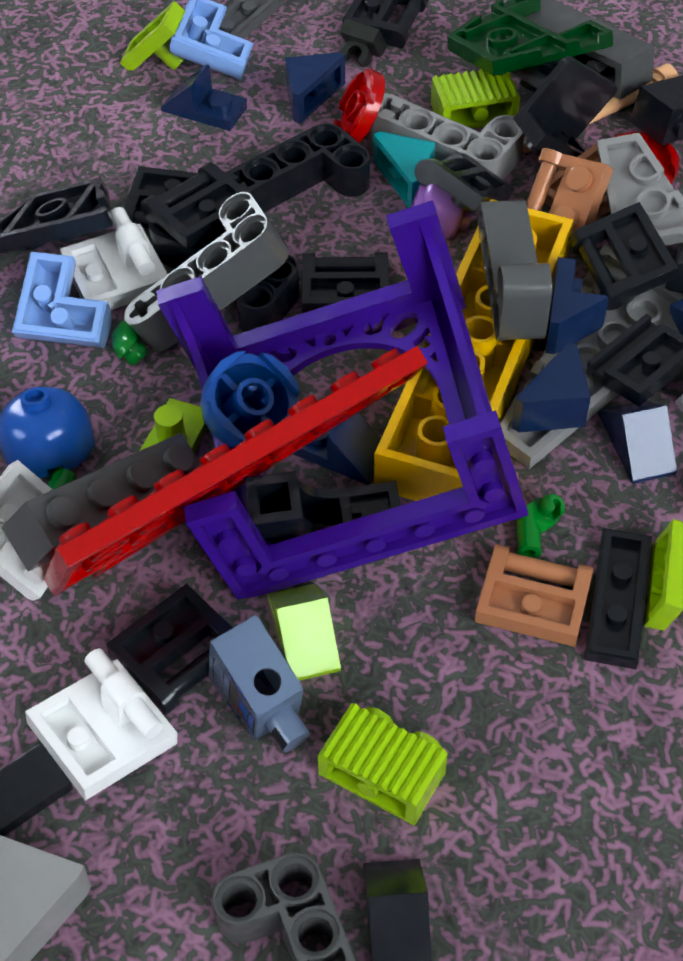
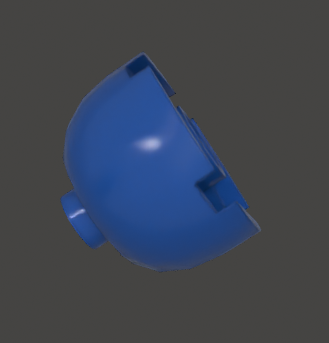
(245, 393)
(45, 430)

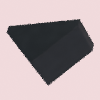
(397, 911)

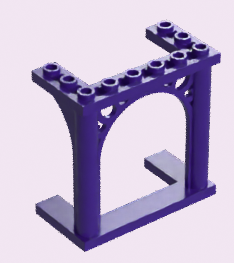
(474, 434)

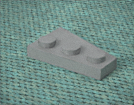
(641, 179)

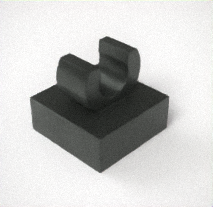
(362, 39)

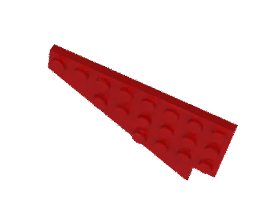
(137, 524)

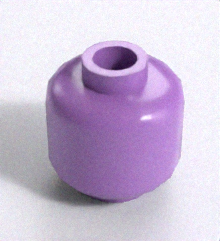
(450, 216)

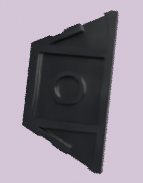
(57, 215)

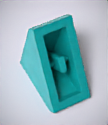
(397, 158)

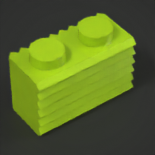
(474, 97)
(383, 762)

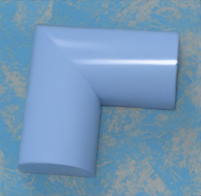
(203, 43)
(48, 311)

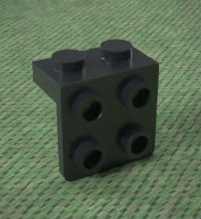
(564, 107)

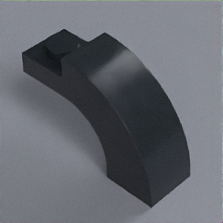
(289, 509)

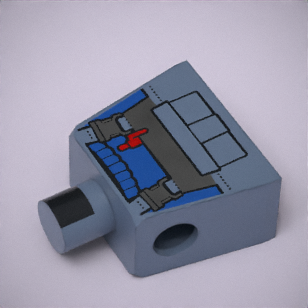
(258, 683)

